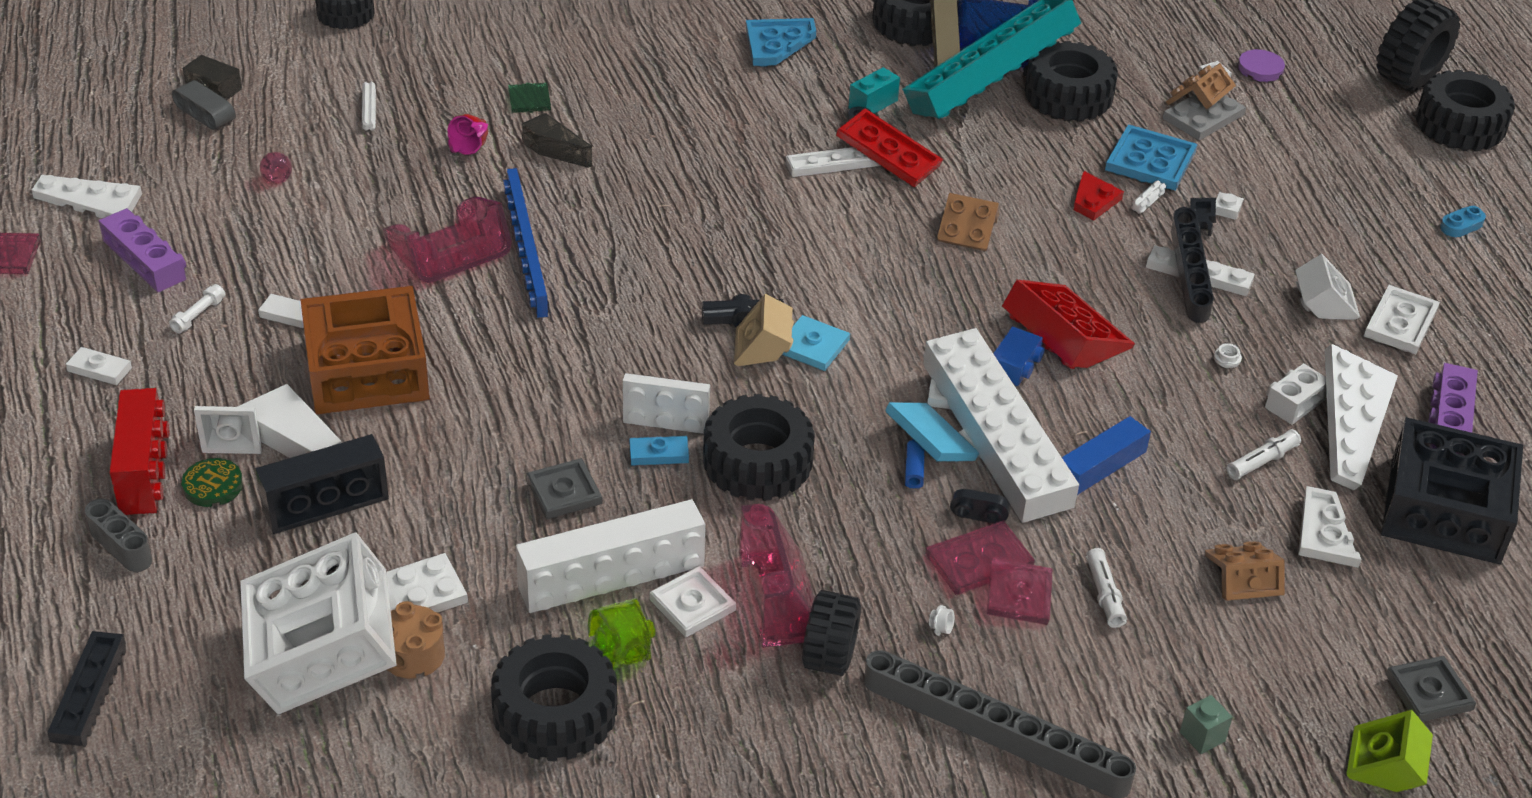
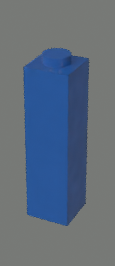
(1107, 452)

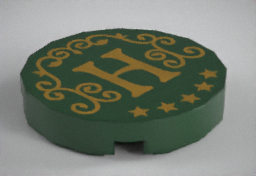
(212, 482)

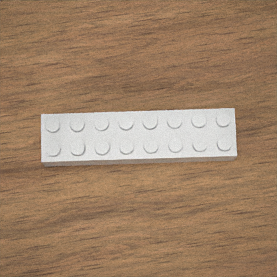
(1000, 425)

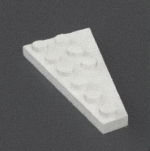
(1356, 408)

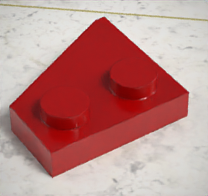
(1095, 196)

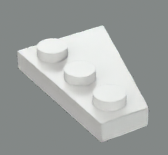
(1324, 529)

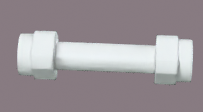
(182, 321)

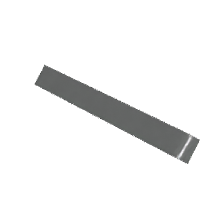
(1000, 724)

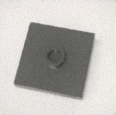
(564, 488)
(1430, 688)

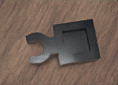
(1206, 212)

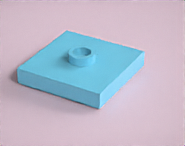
(816, 342)

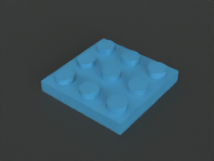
(1151, 157)

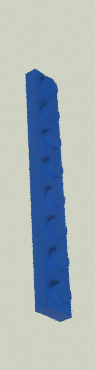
(526, 247)

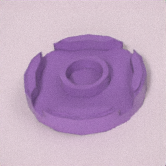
(1261, 64)

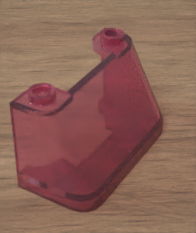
(476, 239)
(785, 582)

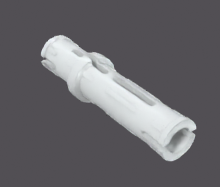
(1271, 450)
(1108, 595)

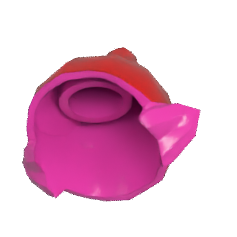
(467, 134)

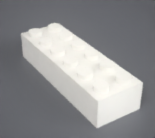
(610, 555)

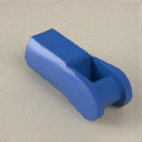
(914, 465)

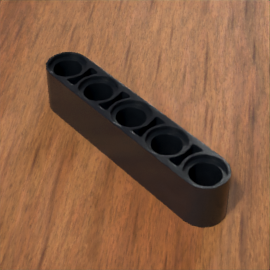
(1192, 265)

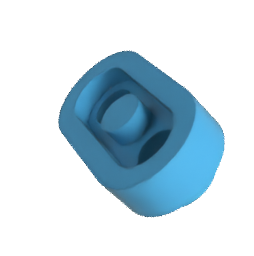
(1463, 221)

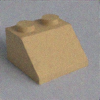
(764, 332)

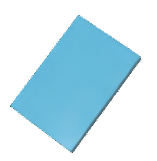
(931, 432)

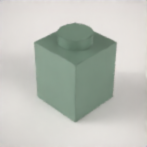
(1206, 724)

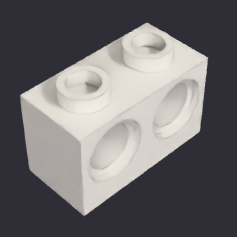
(1296, 393)

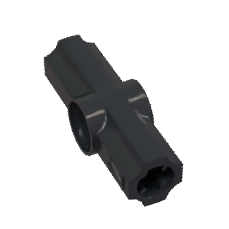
(728, 311)

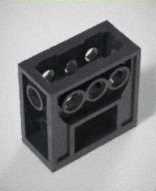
(1437, 496)

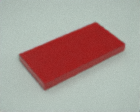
(889, 147)

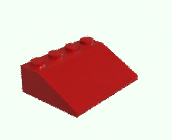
(1065, 323)

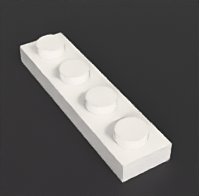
(1221, 276)

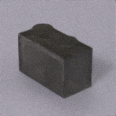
(214, 75)

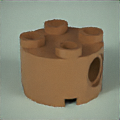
(417, 640)

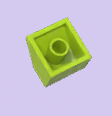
(1391, 752)

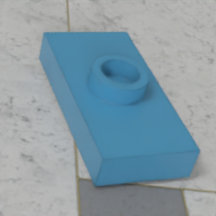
(659, 450)

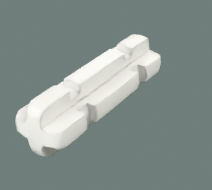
(1148, 197)

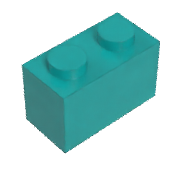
(875, 90)

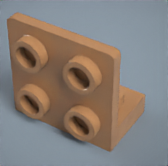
(1208, 86)
(968, 221)
(1249, 570)

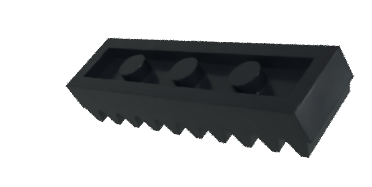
(87, 689)

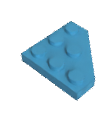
(777, 39)

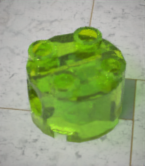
(622, 633)

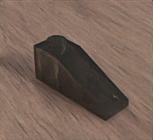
(555, 141)

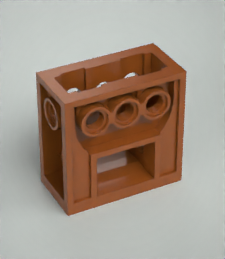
(376, 343)

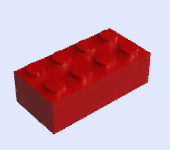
(139, 451)

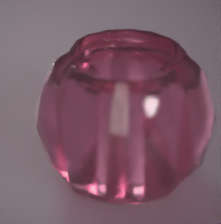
(275, 167)

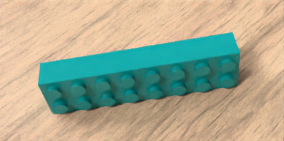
(991, 57)

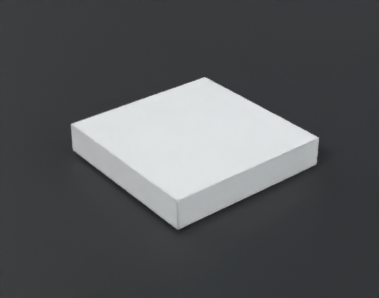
(692, 601)

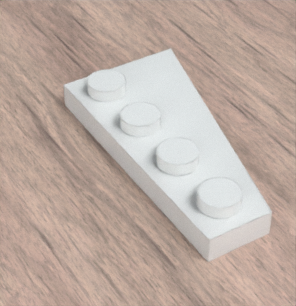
(89, 195)

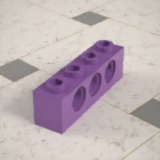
(143, 250)
(1453, 398)

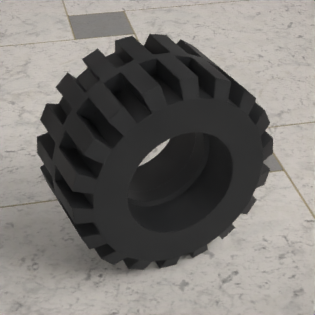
(344, 13)
(831, 632)

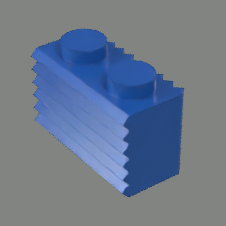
(1018, 354)

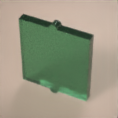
(529, 97)

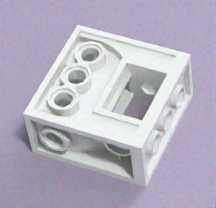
(316, 633)

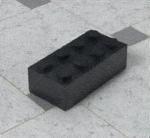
(322, 483)

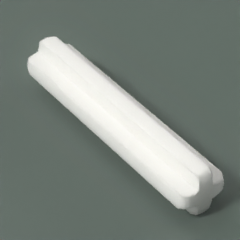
(368, 106)

